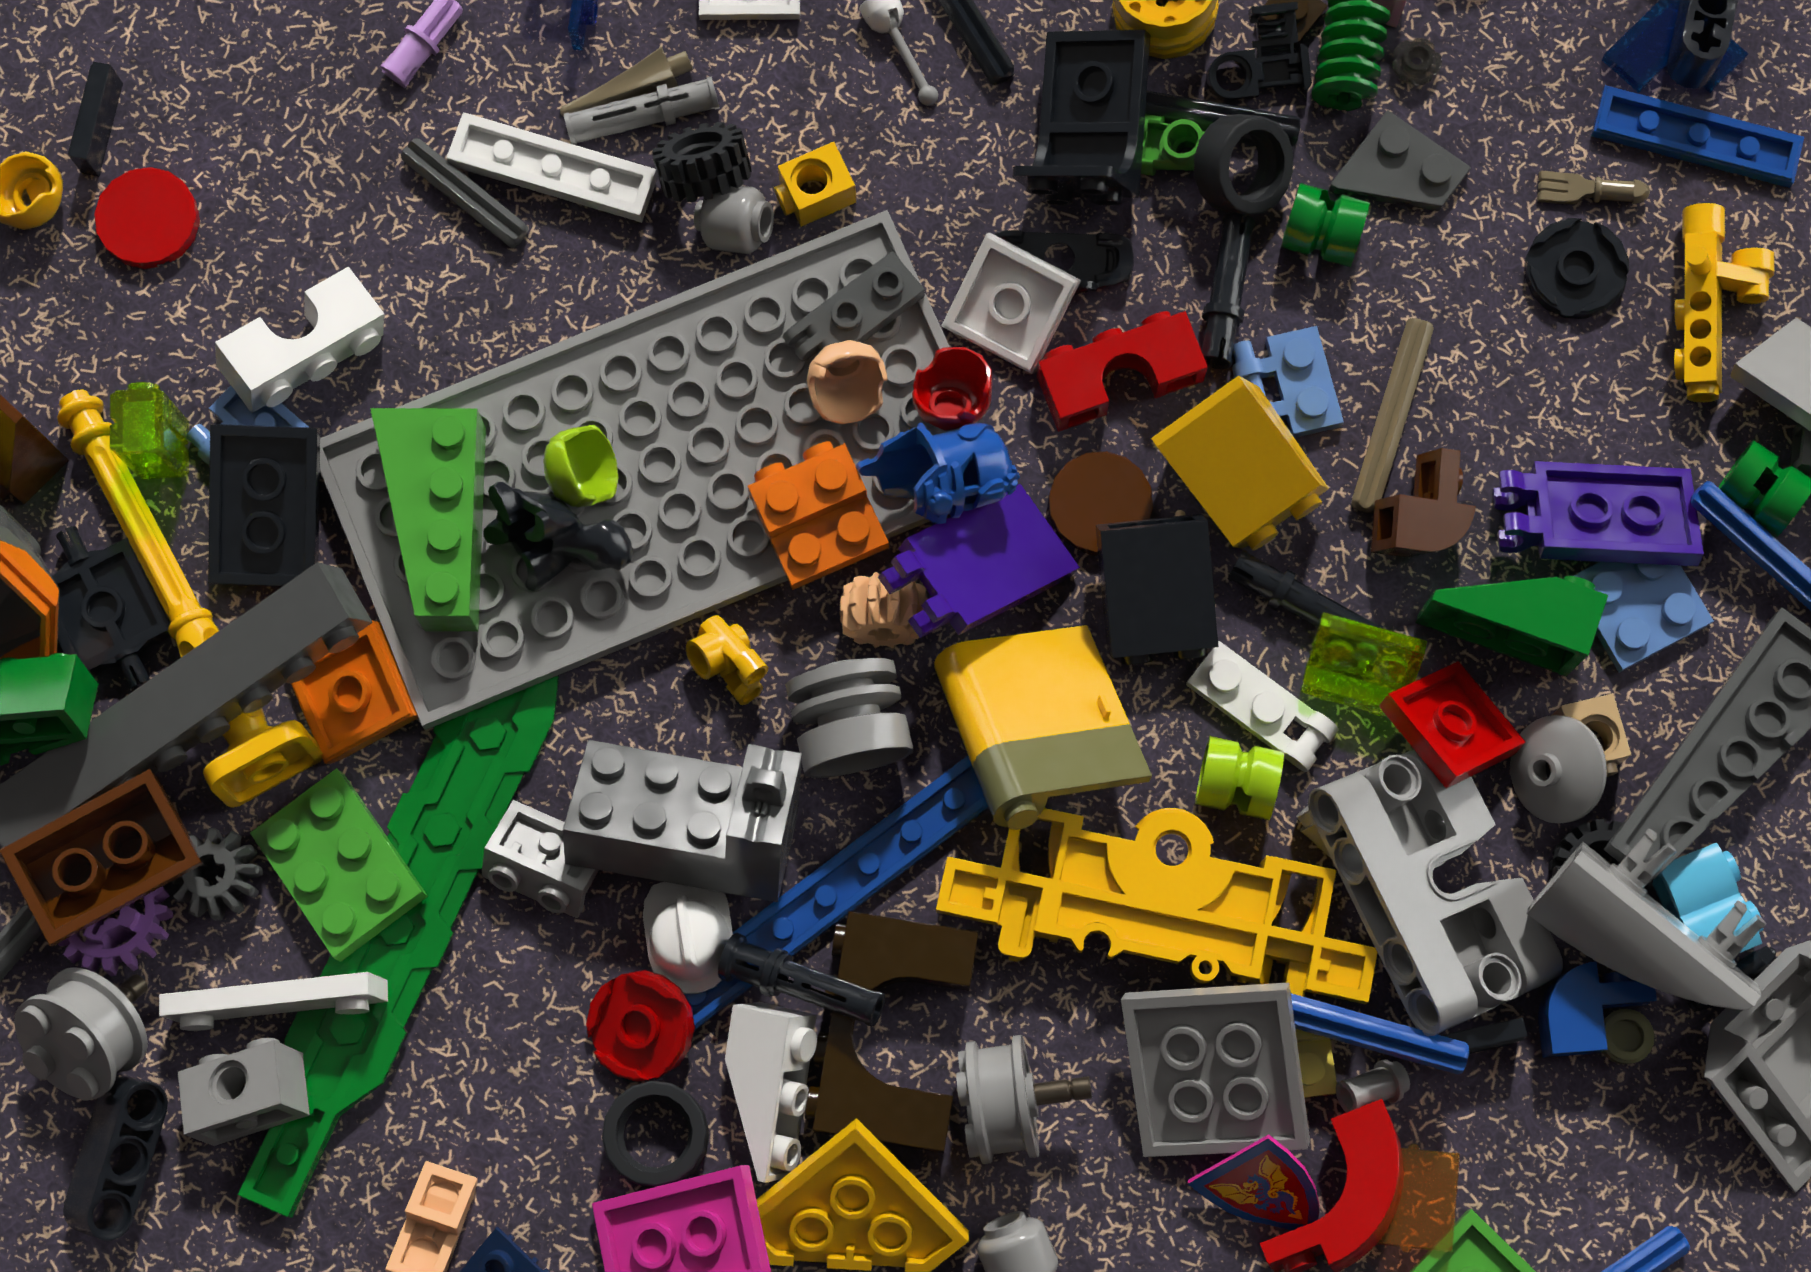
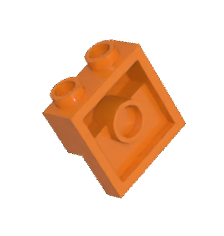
(817, 514)

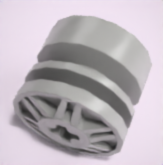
(847, 706)

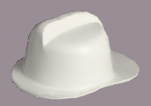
(686, 934)

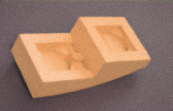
(433, 1220)

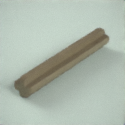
(1392, 414)

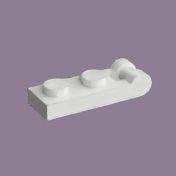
(1261, 705)

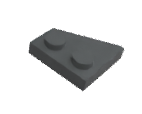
(1401, 166)

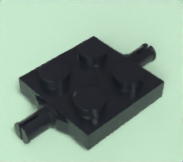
(107, 608)

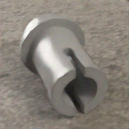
(1384, 1082)

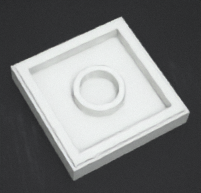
(1010, 303)

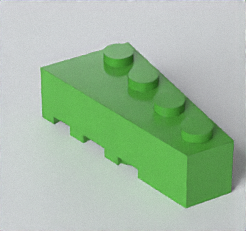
(436, 497)

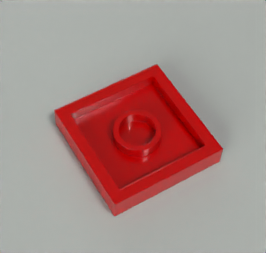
(1452, 724)

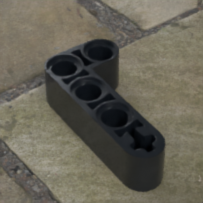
(1703, 26)

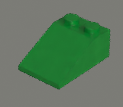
(1531, 620)

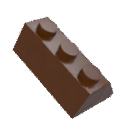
(101, 857)

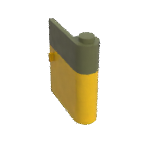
(1038, 720)

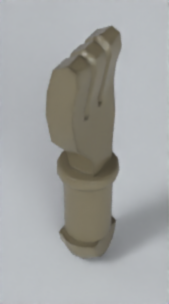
(1572, 188)

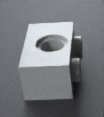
(272, 1095)

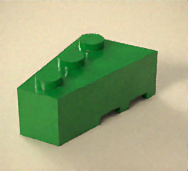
(44, 703)

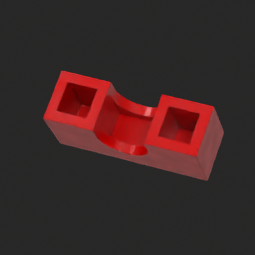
(1159, 349)

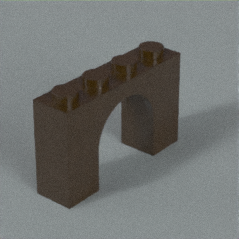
(875, 955)

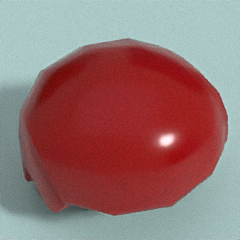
(953, 389)

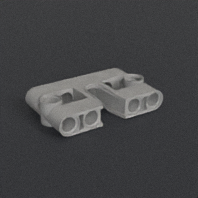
(1439, 948)

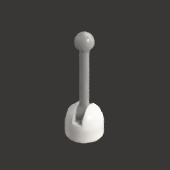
(886, 17)

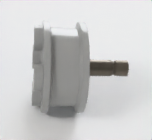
(82, 1032)
(1005, 1098)

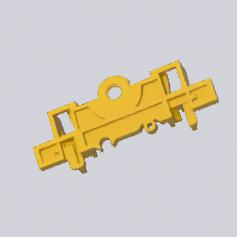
(1159, 910)

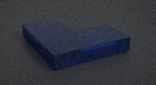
(1646, 48)

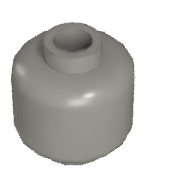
(735, 220)
(1017, 1245)

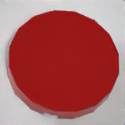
(147, 217)
(640, 1025)

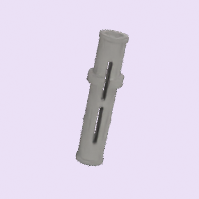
(642, 110)

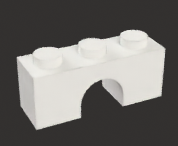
(269, 367)

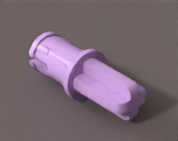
(421, 41)

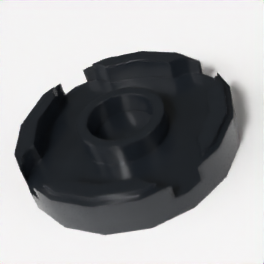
(1572, 284)

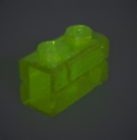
(149, 432)

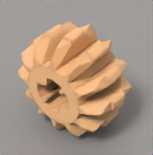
(877, 617)

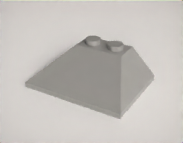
(1763, 1064)

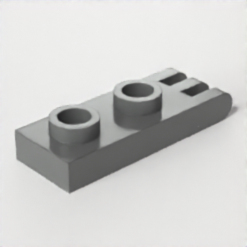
(858, 308)

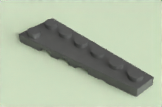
(1731, 745)

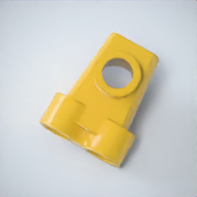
(727, 652)

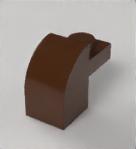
(1429, 518)

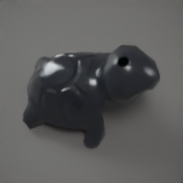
(552, 535)

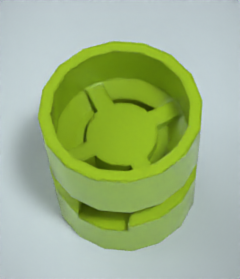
(1239, 778)

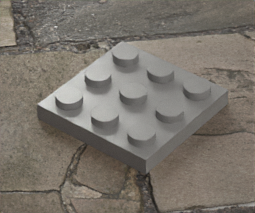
(1215, 1069)

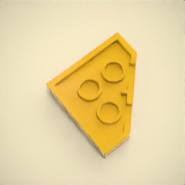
(857, 1202)

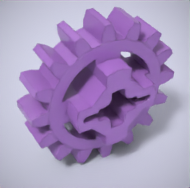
(105, 936)

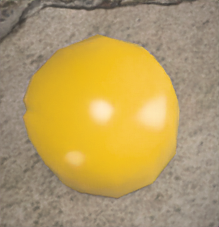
(42, 184)

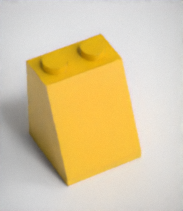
(1242, 464)

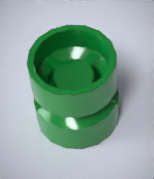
(1325, 225)
(1781, 499)

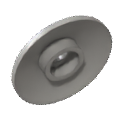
(1575, 765)

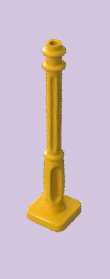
(257, 753)

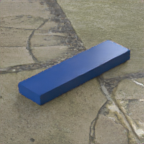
(1697, 136)

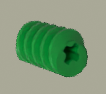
(1350, 53)

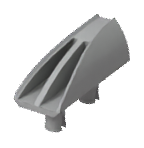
(1616, 923)

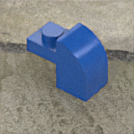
(1574, 1005)

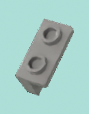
(529, 859)

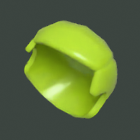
(581, 466)

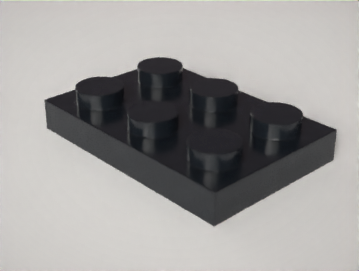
(263, 503)

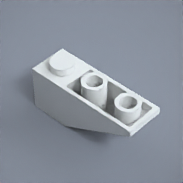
(769, 1073)

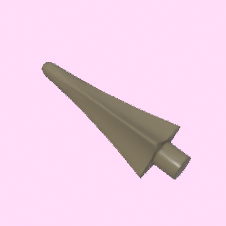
(635, 81)

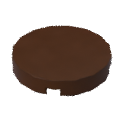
(1095, 492)

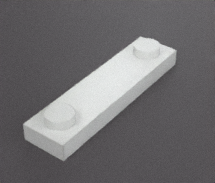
(552, 167)
(345, 992)

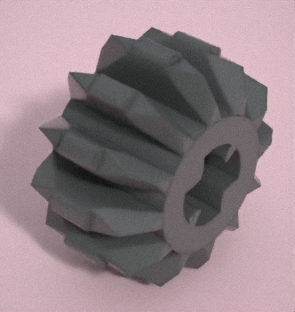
(230, 856)

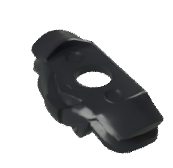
(1099, 257)

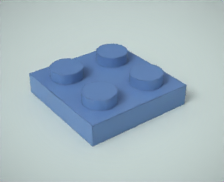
(1644, 609)

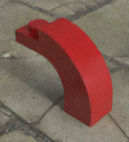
(1365, 1205)

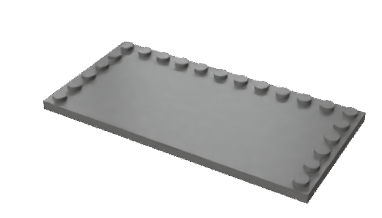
(693, 408)

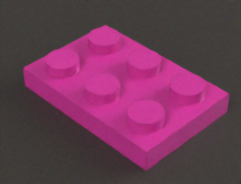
(685, 1226)

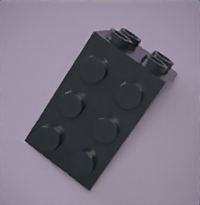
(1090, 118)

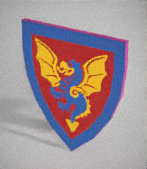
(1262, 1186)

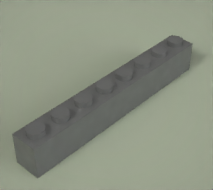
(190, 699)

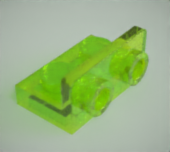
(1359, 663)

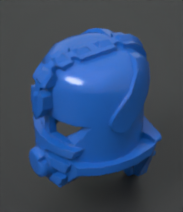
(944, 470)

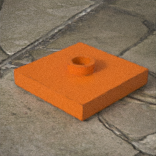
(355, 696)

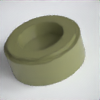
(1628, 1036)

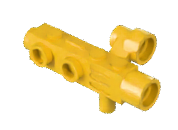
(1701, 309)

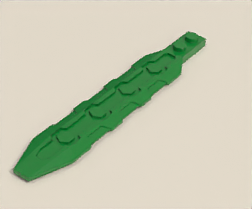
(442, 839)

